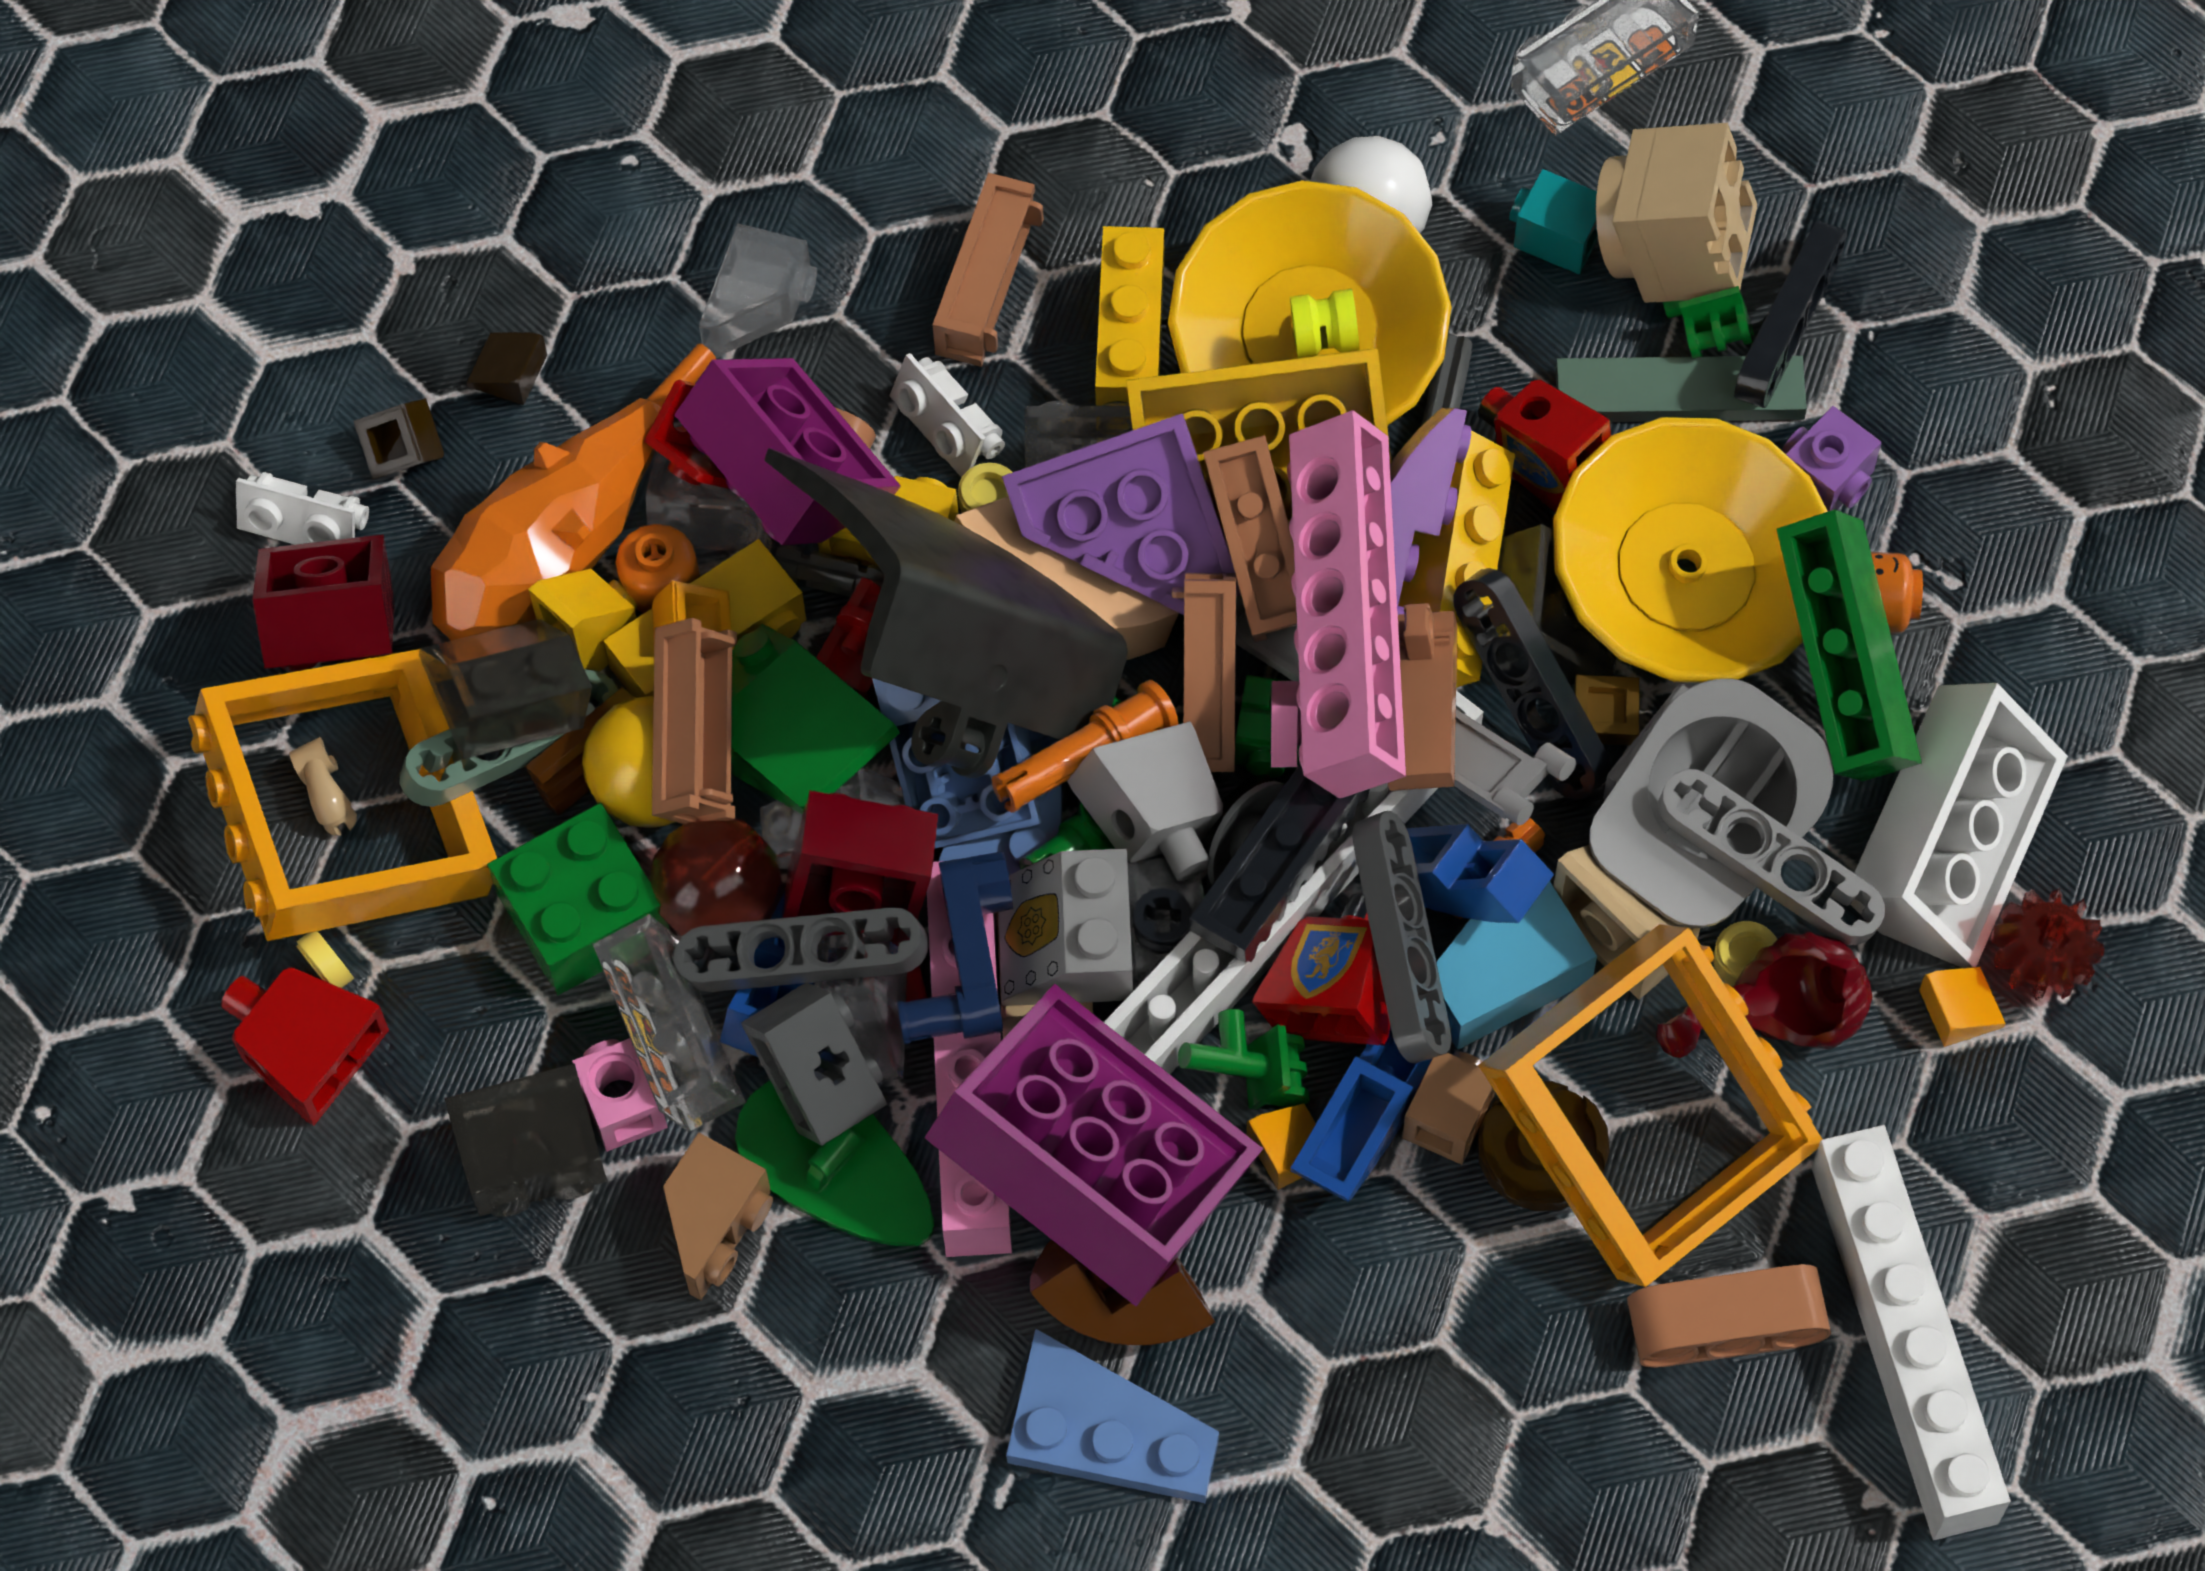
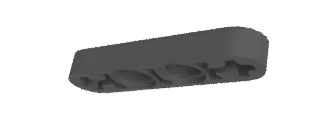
(1401, 937)
(801, 943)

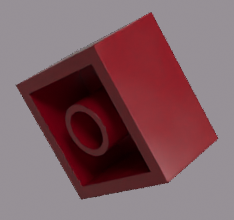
(323, 602)
(859, 858)

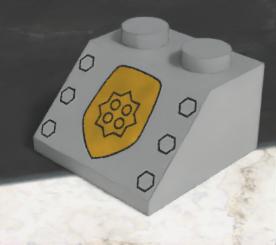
(1068, 929)

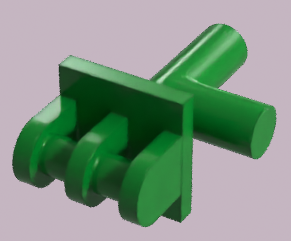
(1713, 320)
(1268, 1062)

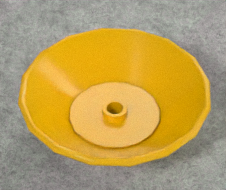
(1312, 240)
(1671, 496)

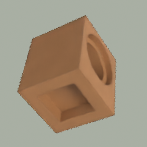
(1449, 1106)

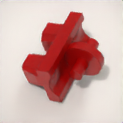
(847, 640)

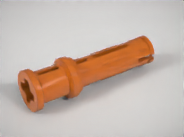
(1052, 766)

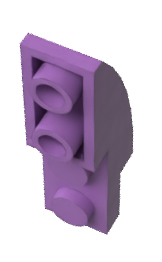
(1422, 484)

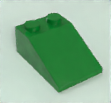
(797, 721)

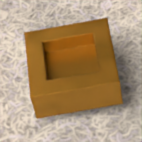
(1610, 706)

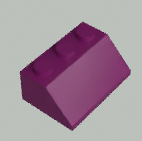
(773, 404)

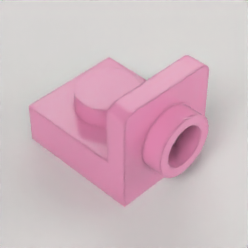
(1285, 724)

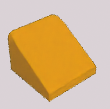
(685, 601)
(1960, 1004)
(1282, 1137)

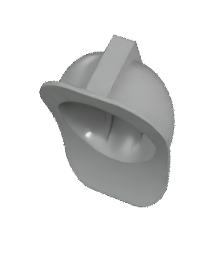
(1746, 746)

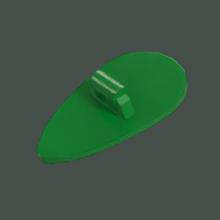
(850, 1183)

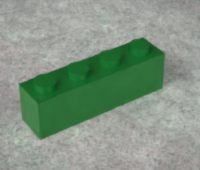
(1848, 646)

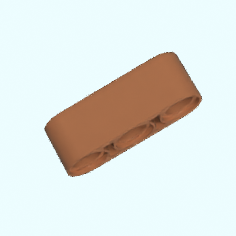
(1728, 1316)

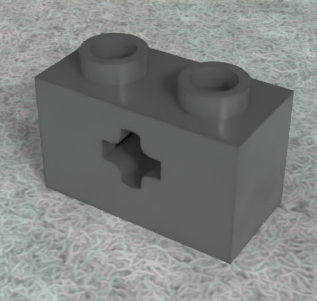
(788, 1044)

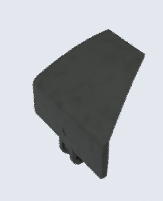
(967, 626)

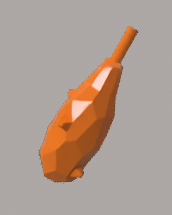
(548, 517)

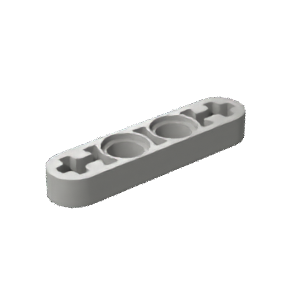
(1765, 865)

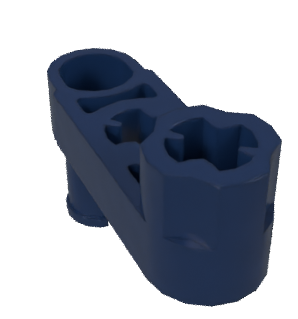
(970, 890)

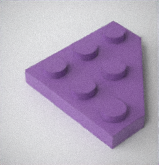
(1127, 510)

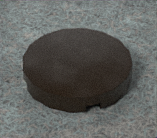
(1513, 1165)

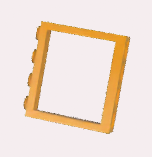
(247, 835)
(1750, 1058)

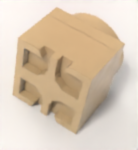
(1676, 212)

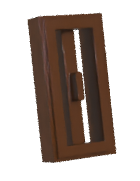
(559, 768)

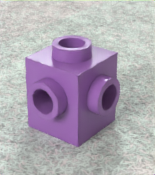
(1836, 457)

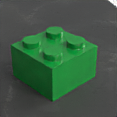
(573, 892)

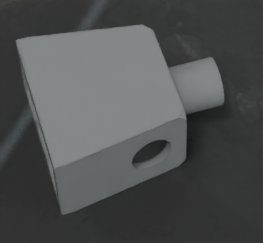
(1153, 796)

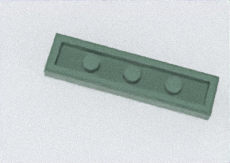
(1675, 387)

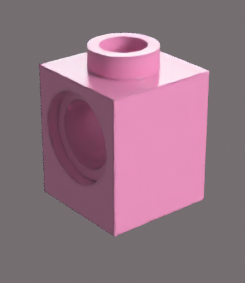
(624, 1117)

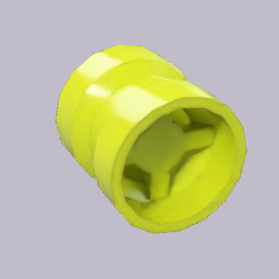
(1324, 323)

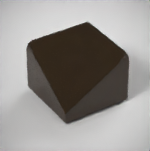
(399, 438)

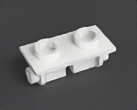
(931, 401)
(287, 514)

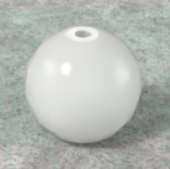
(1381, 170)

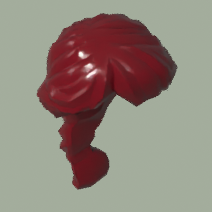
(1795, 991)

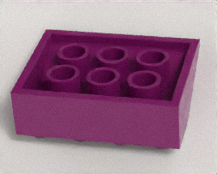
(1093, 1143)

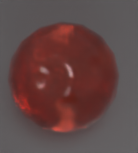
(715, 875)

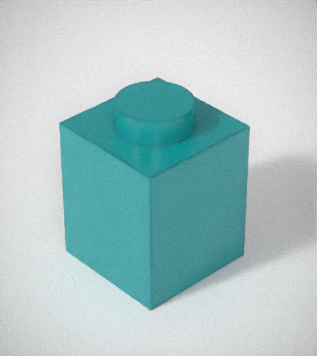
(1556, 221)

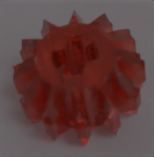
(2072, 948)

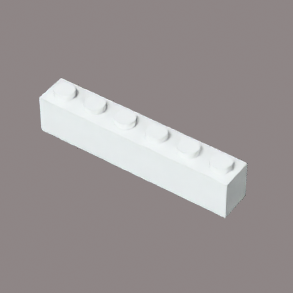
(1910, 1333)

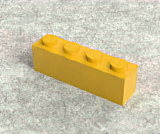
(1467, 543)

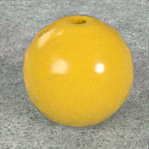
(620, 762)

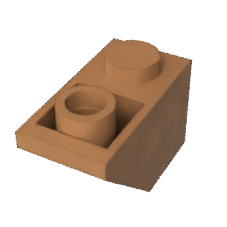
(711, 1205)

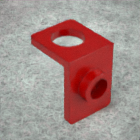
(676, 445)

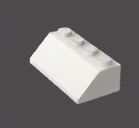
(1960, 821)

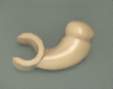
(326, 798)

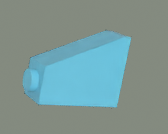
(1512, 969)

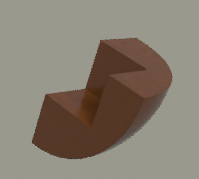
(1095, 1309)

